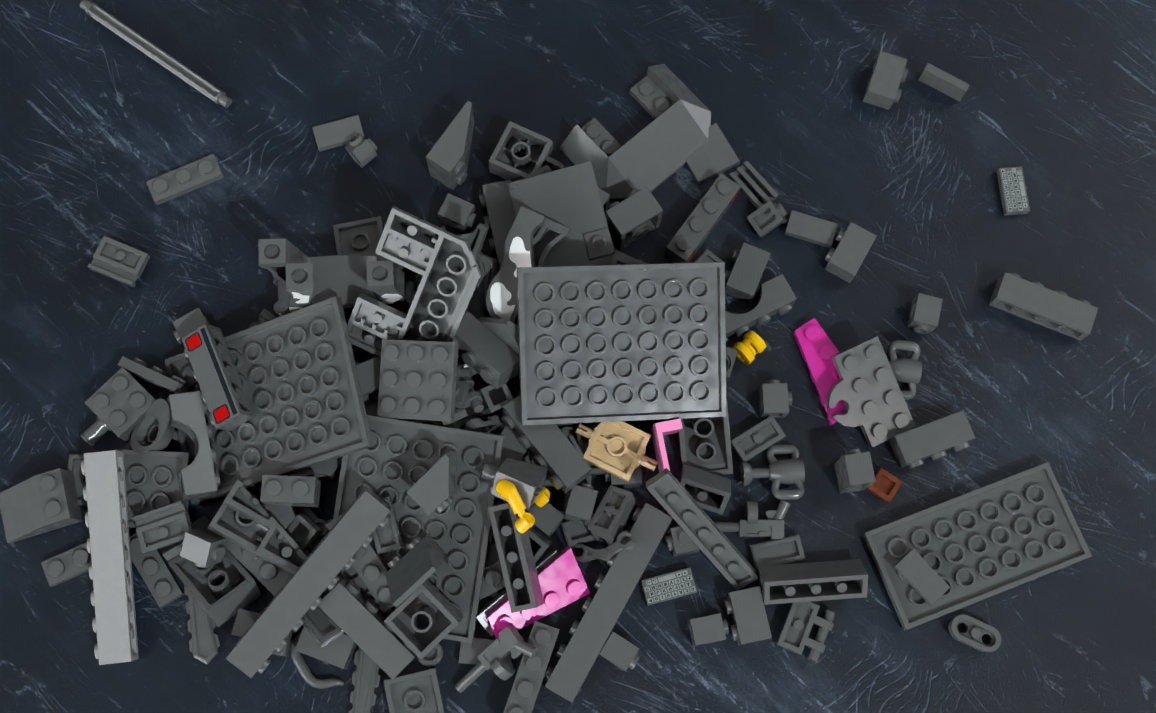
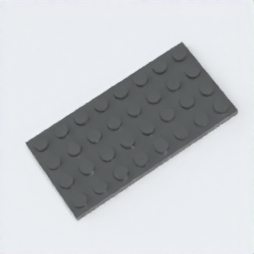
(980, 543)

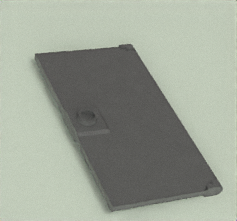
(573, 200)

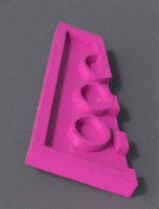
(817, 353)

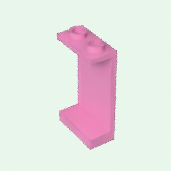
(658, 430)

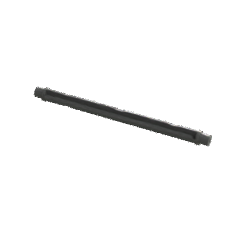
(156, 53)

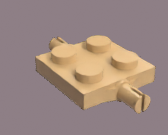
(617, 448)

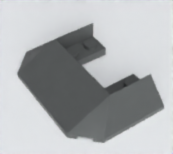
(657, 150)
(443, 293)

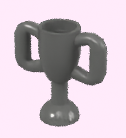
(906, 369)
(779, 472)

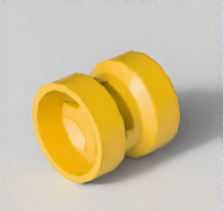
(749, 347)

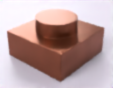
(885, 485)

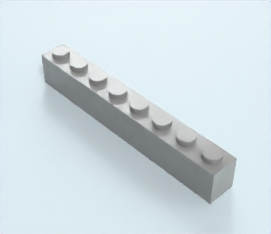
(110, 557)

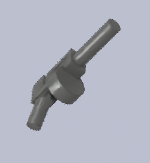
(758, 527)
(496, 658)

